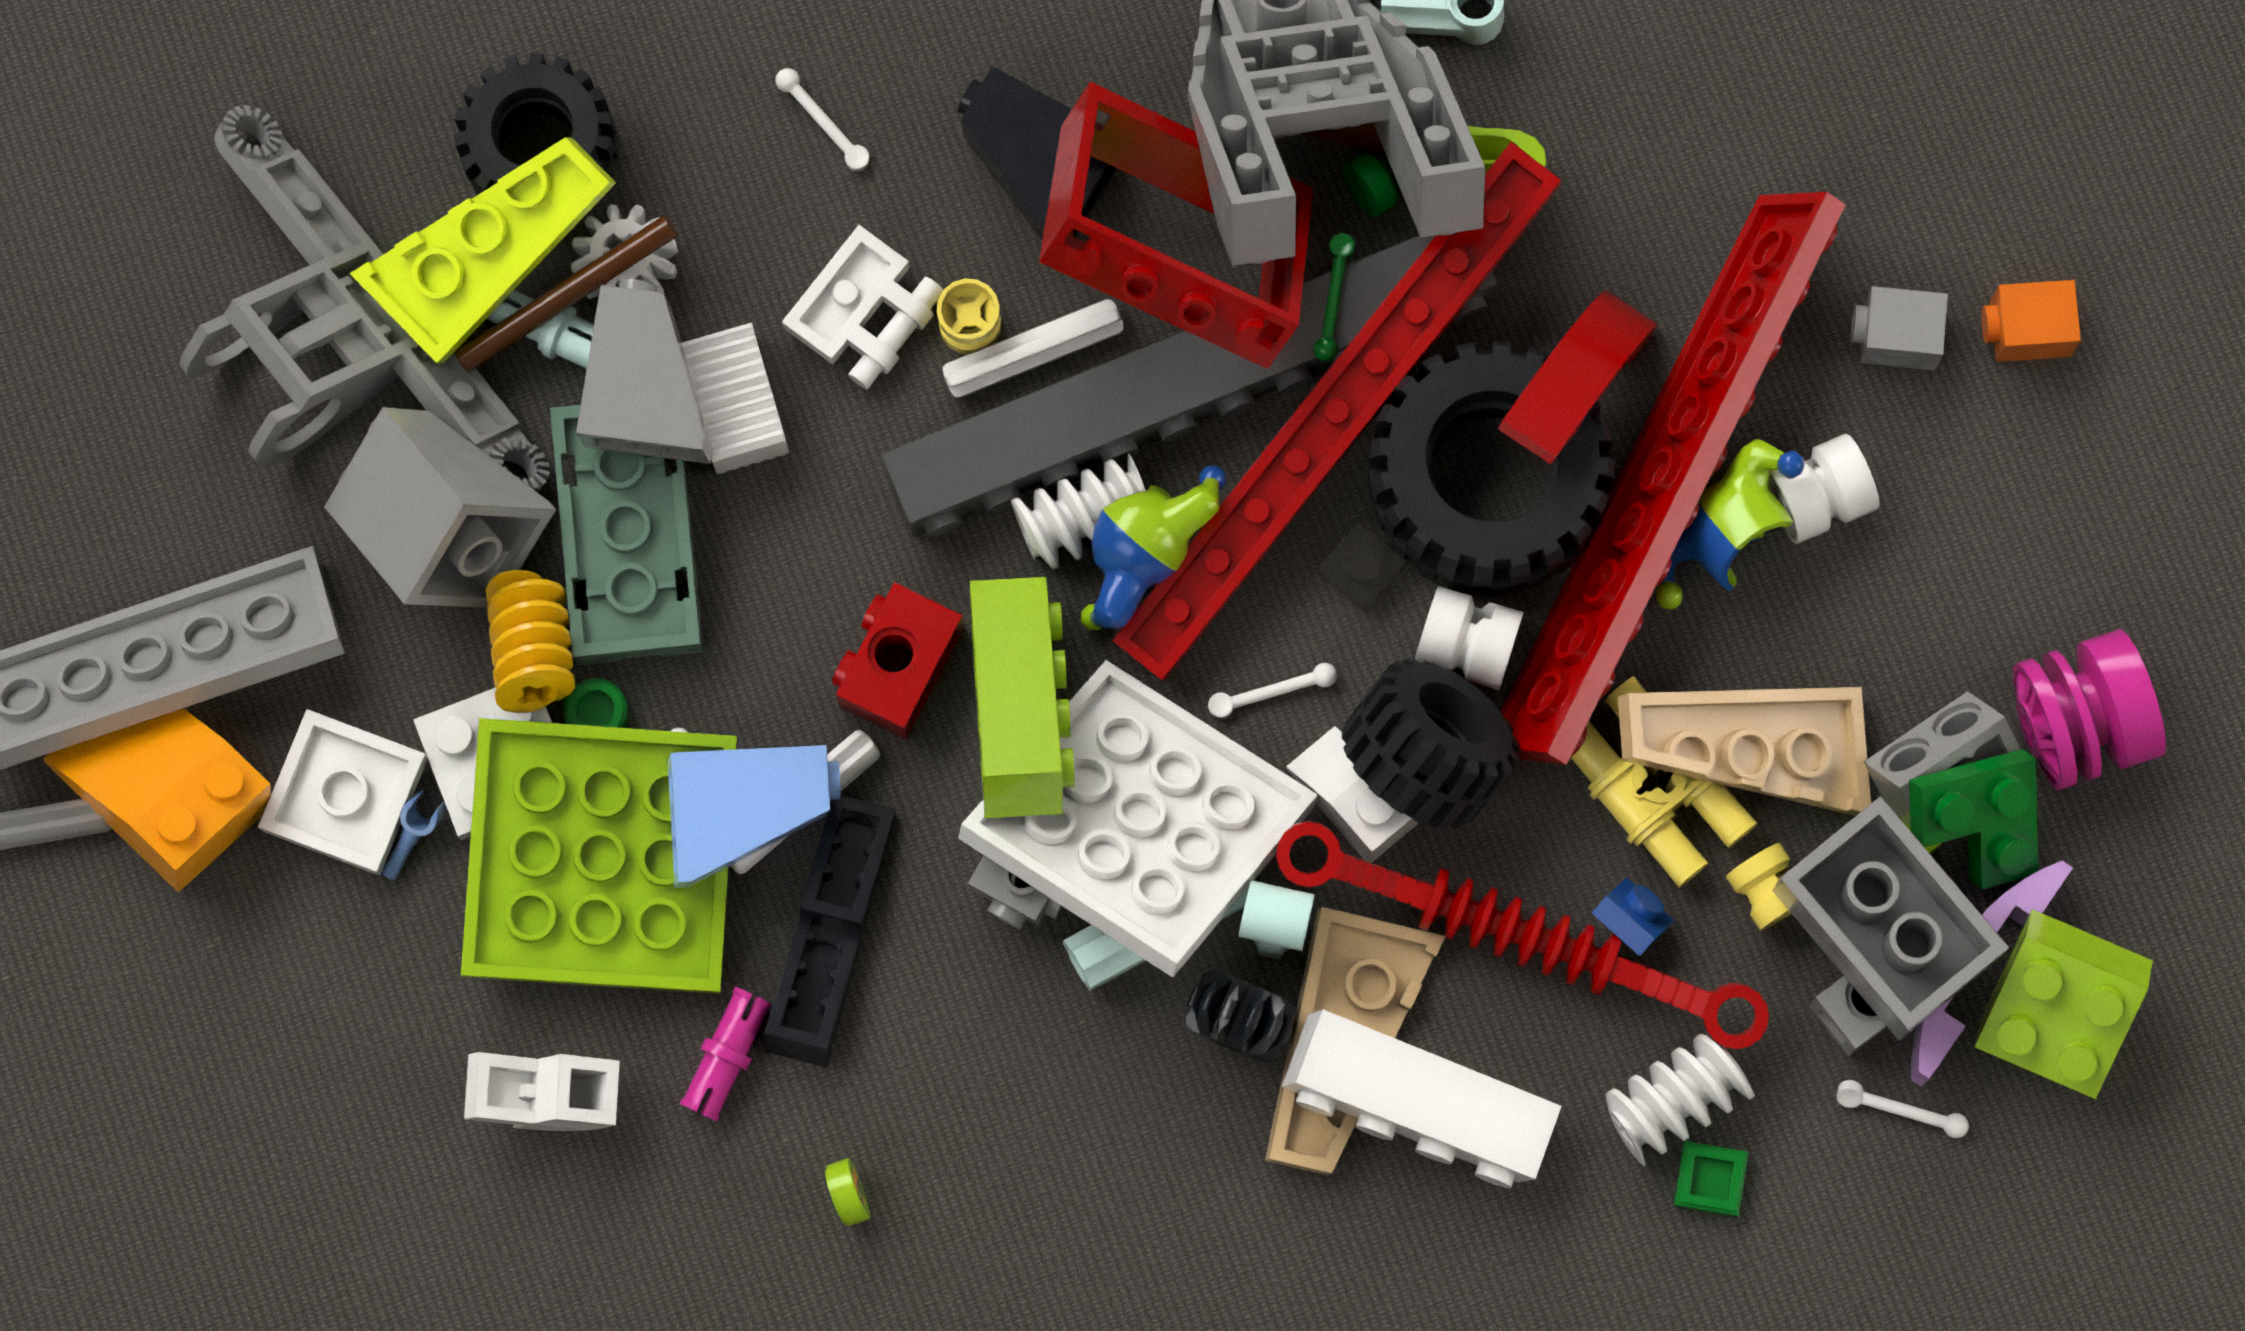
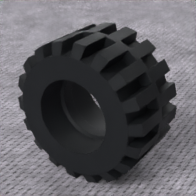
(525, 92)
(1430, 744)

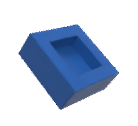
(1634, 915)

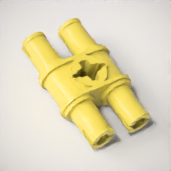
(1651, 815)

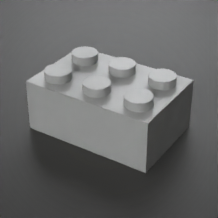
(1889, 918)

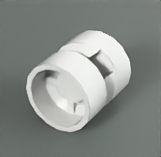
(1831, 486)
(1469, 637)

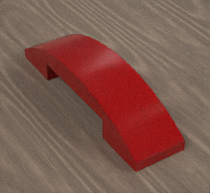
(1576, 375)

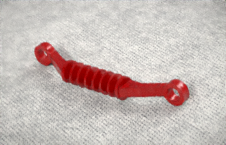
(1529, 934)

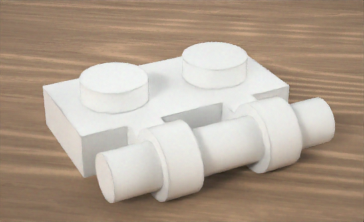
(846, 297)

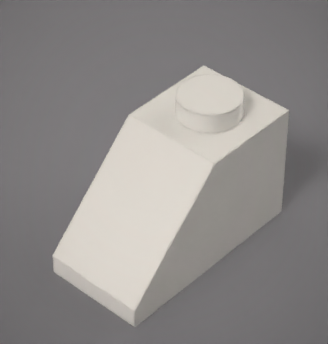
(1346, 798)

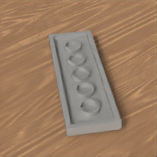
(165, 655)

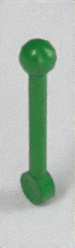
(1341, 249)

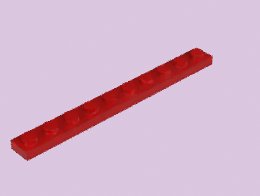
(1334, 416)

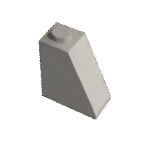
(639, 380)

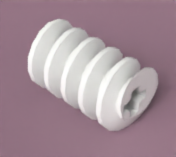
(1074, 512)
(1676, 1095)

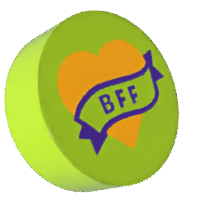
(847, 1192)

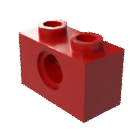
(898, 697)

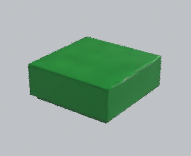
(1710, 1179)

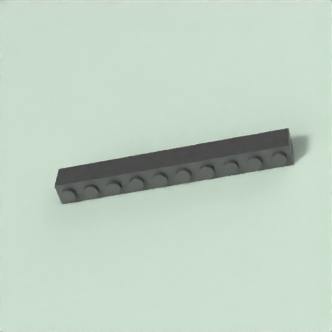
(1129, 403)

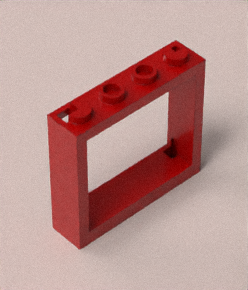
(1141, 276)

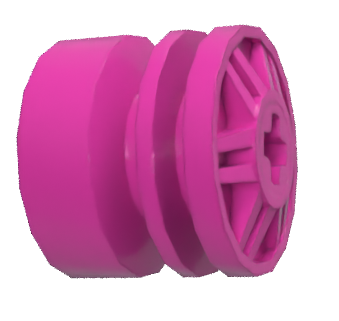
(2102, 705)

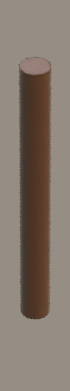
(566, 293)

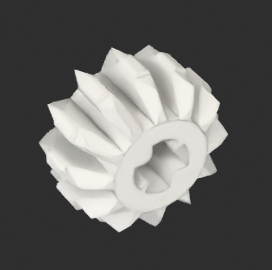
(612, 234)

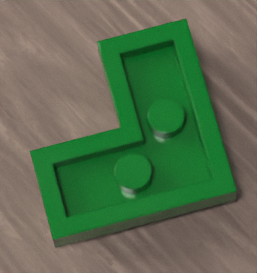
(1990, 804)

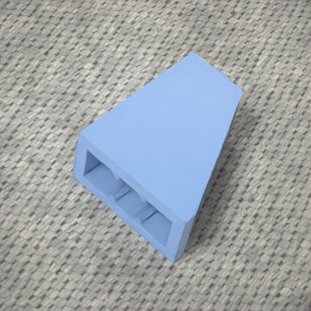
(742, 802)

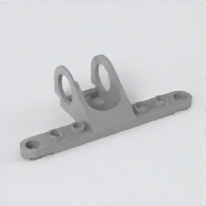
(340, 315)

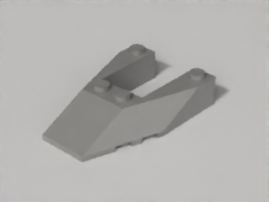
(1316, 67)

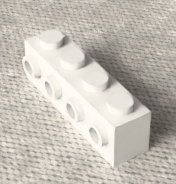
(1421, 1098)

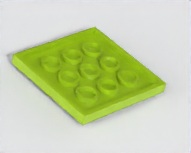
(580, 862)

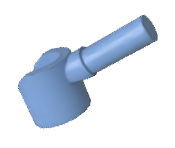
(413, 828)

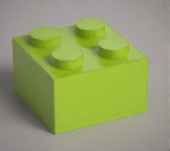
(2064, 1004)

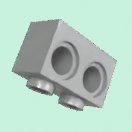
(1950, 738)

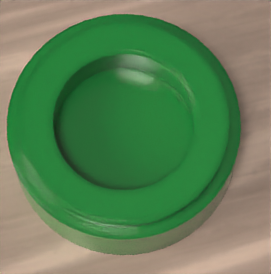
(1369, 184)
(596, 704)

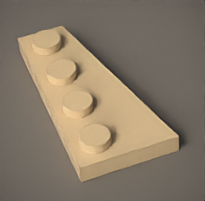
(1765, 741)
(1363, 974)

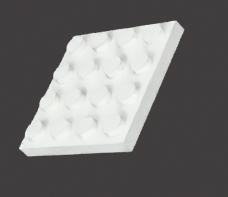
(1158, 822)

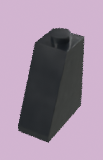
(1018, 139)

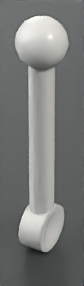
(855, 155)
(1222, 705)
(1851, 1094)

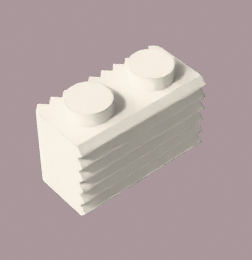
(735, 398)

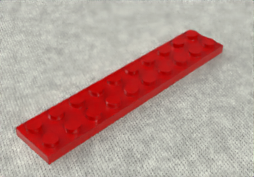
(1668, 472)

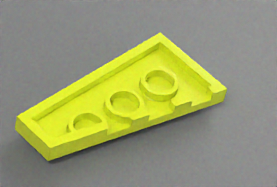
(471, 260)

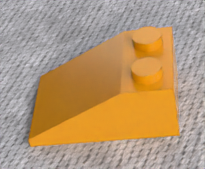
(167, 790)

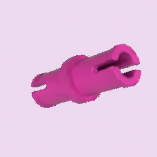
(726, 1053)

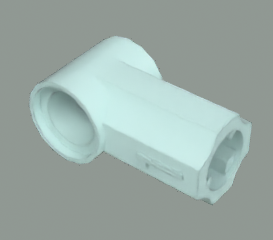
(1445, 19)
(1275, 918)

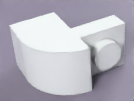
(542, 1093)

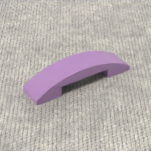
(1940, 1030)

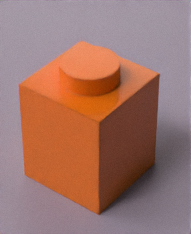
(2032, 321)

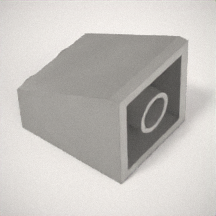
(435, 510)

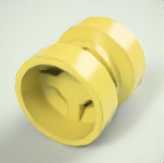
(968, 305)
(1757, 879)

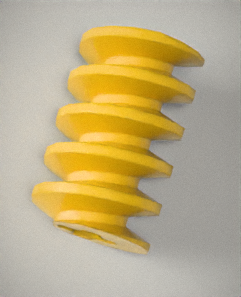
(528, 641)

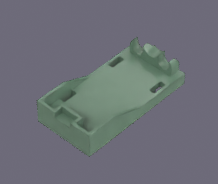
(626, 539)

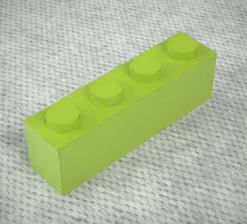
(1017, 697)

